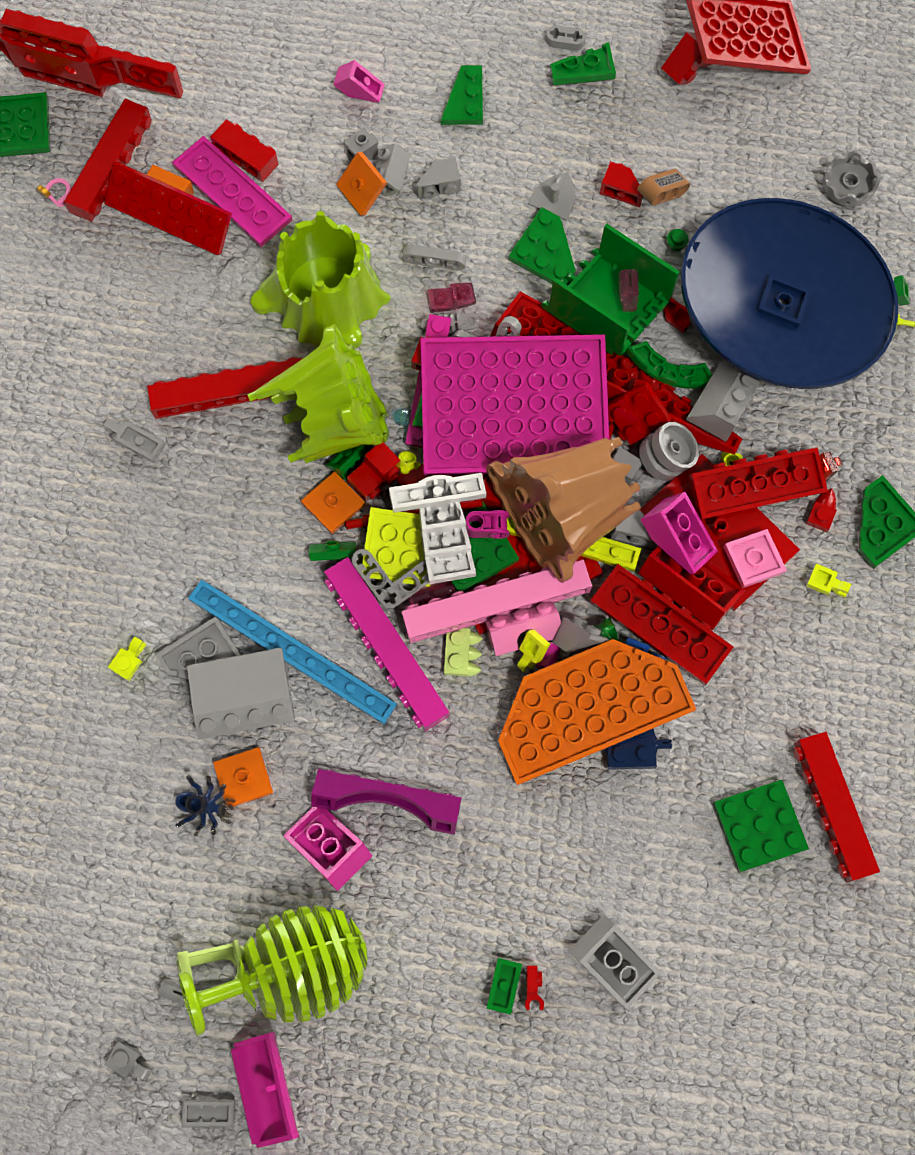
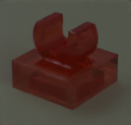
(829, 464)

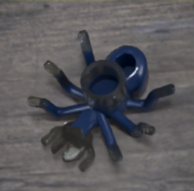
(201, 804)

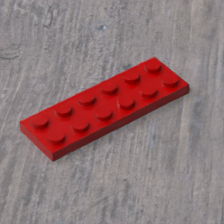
(167, 208)

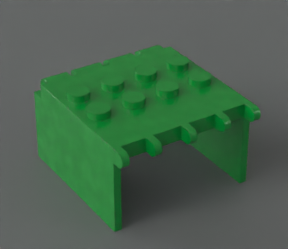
(593, 300)

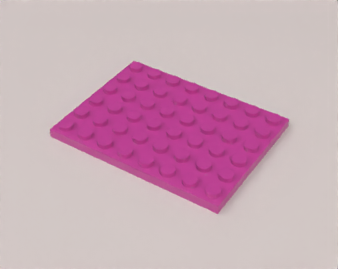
(510, 398)

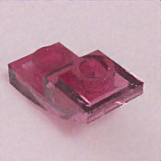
(452, 298)

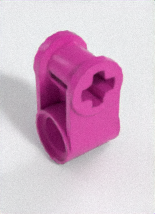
(489, 524)

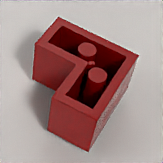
(684, 60)
(379, 468)

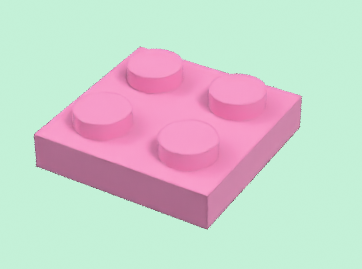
(754, 558)

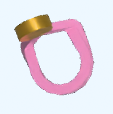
(45, 191)

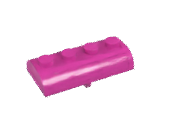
(264, 1090)

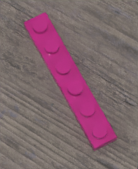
(437, 328)

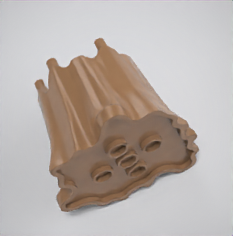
(564, 500)

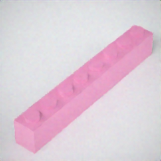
(488, 602)

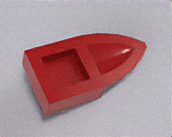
(823, 511)

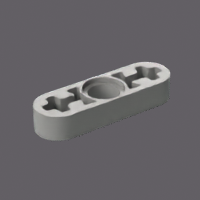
(434, 257)

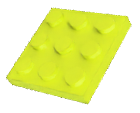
(395, 544)

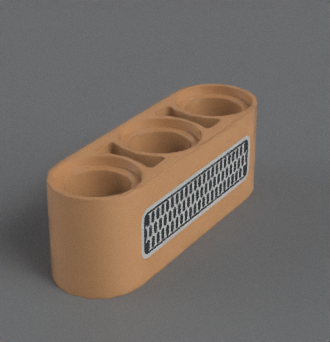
(663, 187)

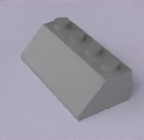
(723, 400)

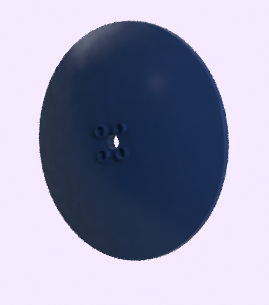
(827, 271)

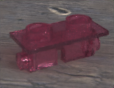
(441, 590)

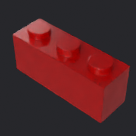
(245, 150)

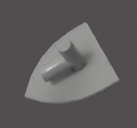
(555, 195)

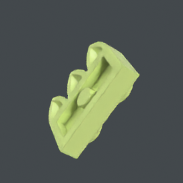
(459, 653)

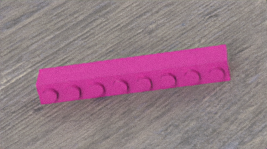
(386, 644)

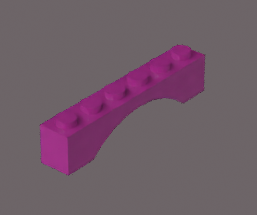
(340, 790)

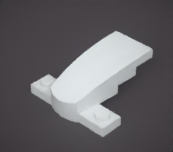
(442, 522)

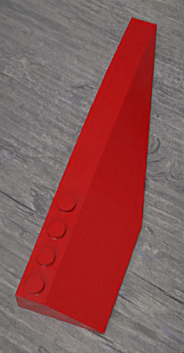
(621, 370)

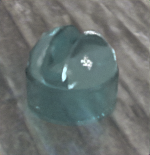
(402, 417)

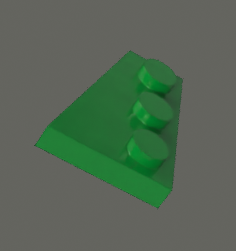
(589, 67)
(466, 98)

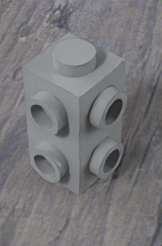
(392, 166)

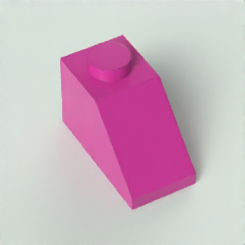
(358, 82)

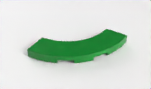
(657, 367)

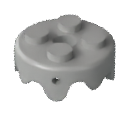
(851, 167)

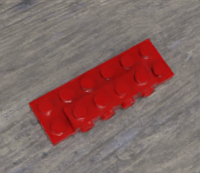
(757, 482)
(662, 624)

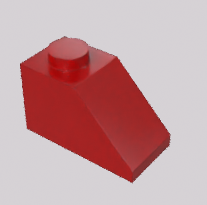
(621, 184)

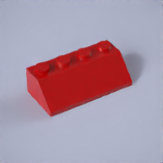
(705, 593)

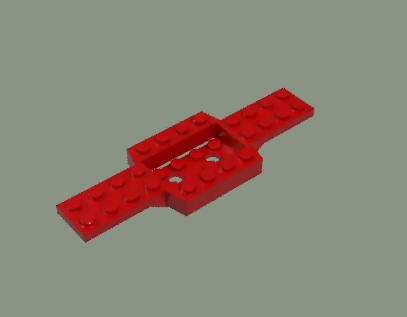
(92, 66)

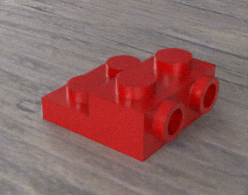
(637, 413)

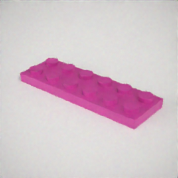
(232, 190)

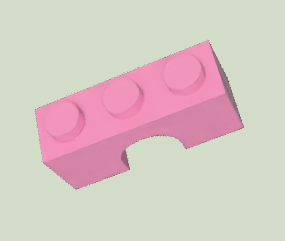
(505, 630)

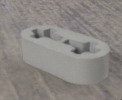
(565, 37)

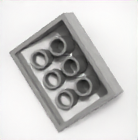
(240, 693)

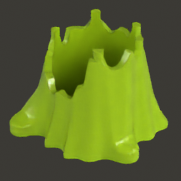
(322, 281)
(332, 399)

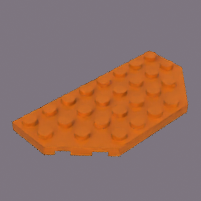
(589, 707)

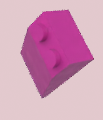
(680, 532)
(328, 846)

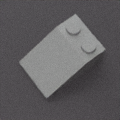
(615, 962)

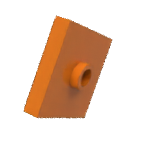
(361, 183)
(333, 502)
(244, 776)

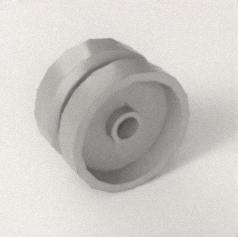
(669, 451)

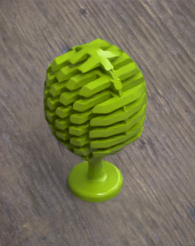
(298, 969)

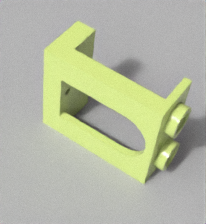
(225, 952)

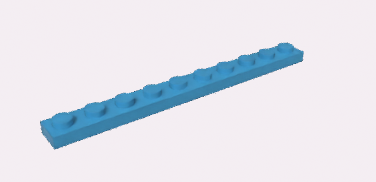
(294, 652)

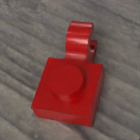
(533, 981)

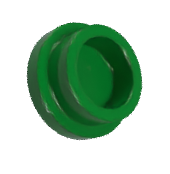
(677, 239)

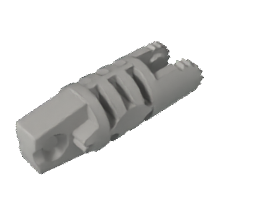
(459, 321)

